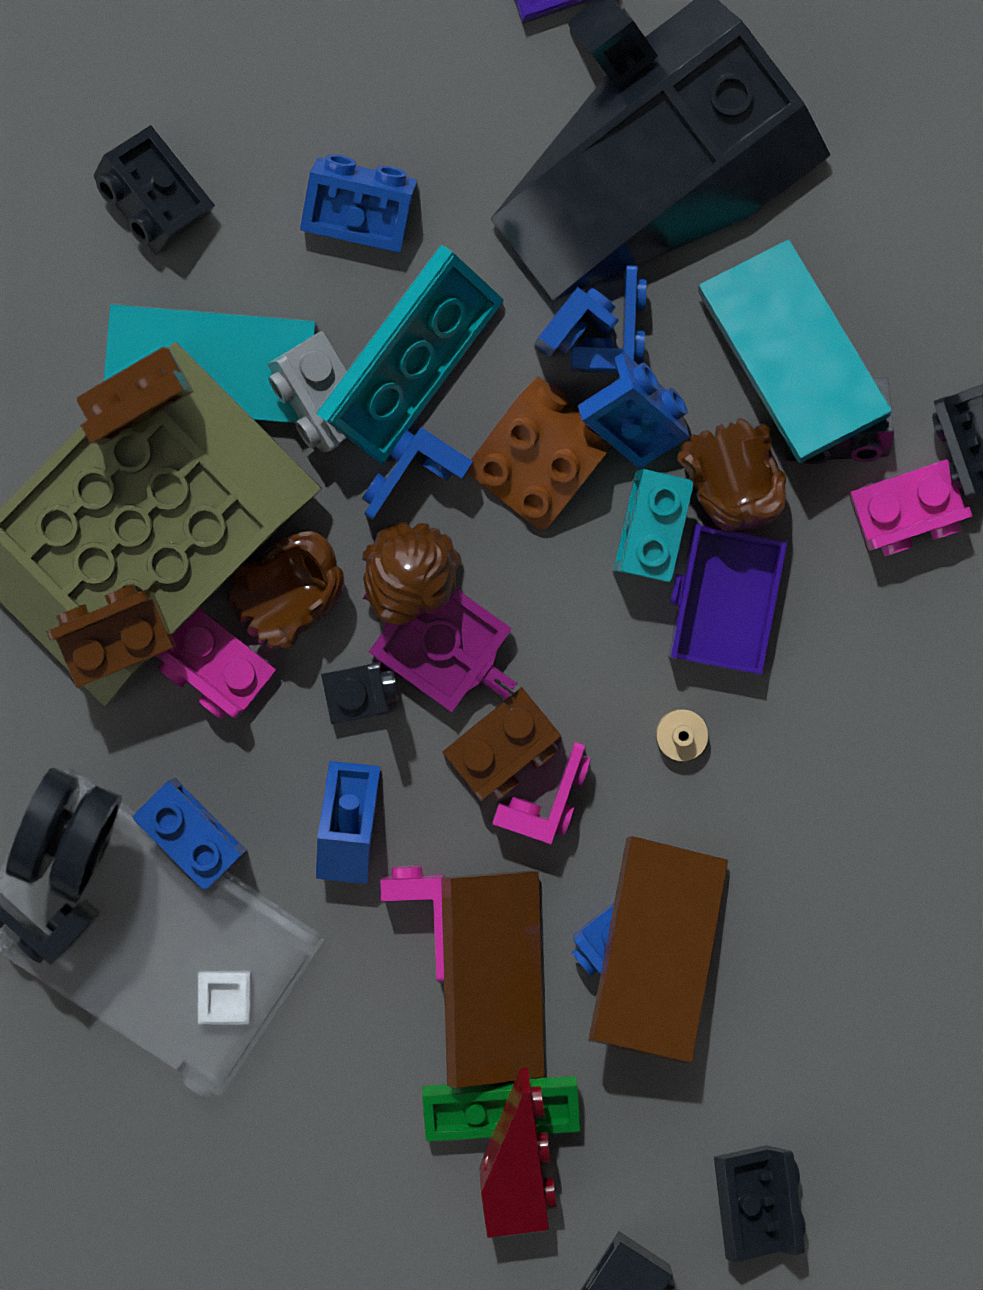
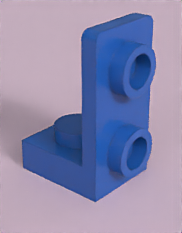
(598, 353)
(439, 459)

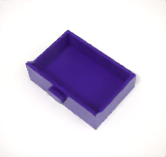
(726, 599)

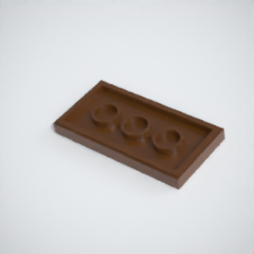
(658, 950)
(492, 977)

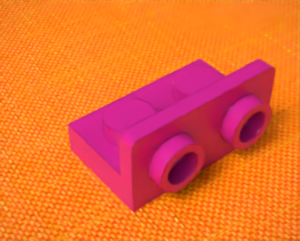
(909, 506)
(216, 665)

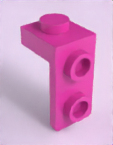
(412, 884)

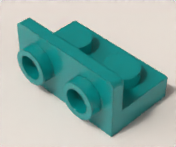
(653, 525)

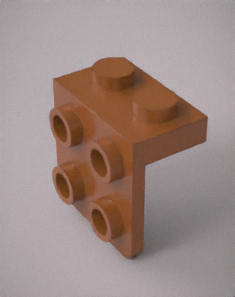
(538, 454)

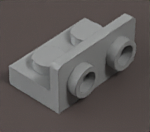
(306, 380)

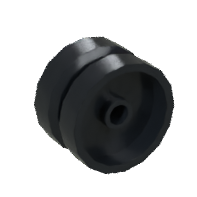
(58, 833)

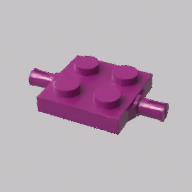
(447, 650)

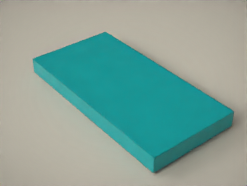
(225, 345)
(794, 351)
(410, 355)

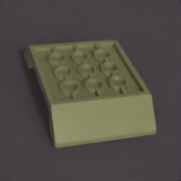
(153, 508)

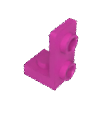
(524, 815)

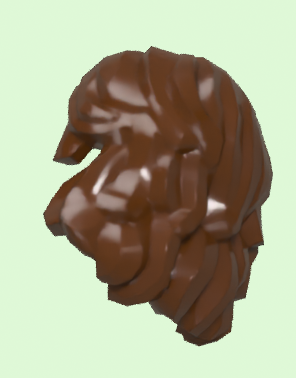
(735, 475)
(409, 572)
(287, 588)

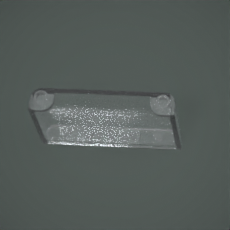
(169, 961)

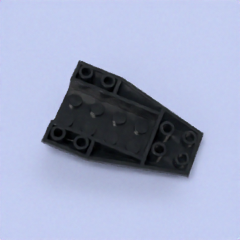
(662, 157)

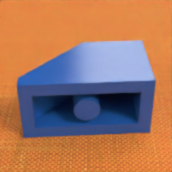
(347, 822)

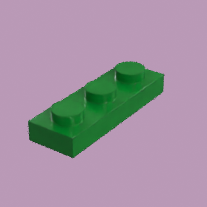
(475, 1110)

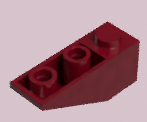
(511, 1171)

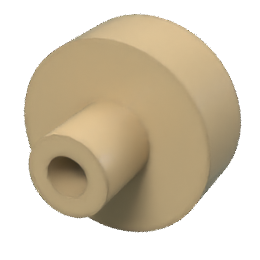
(668, 735)

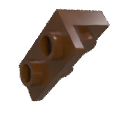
(132, 396)
(111, 636)
(503, 745)

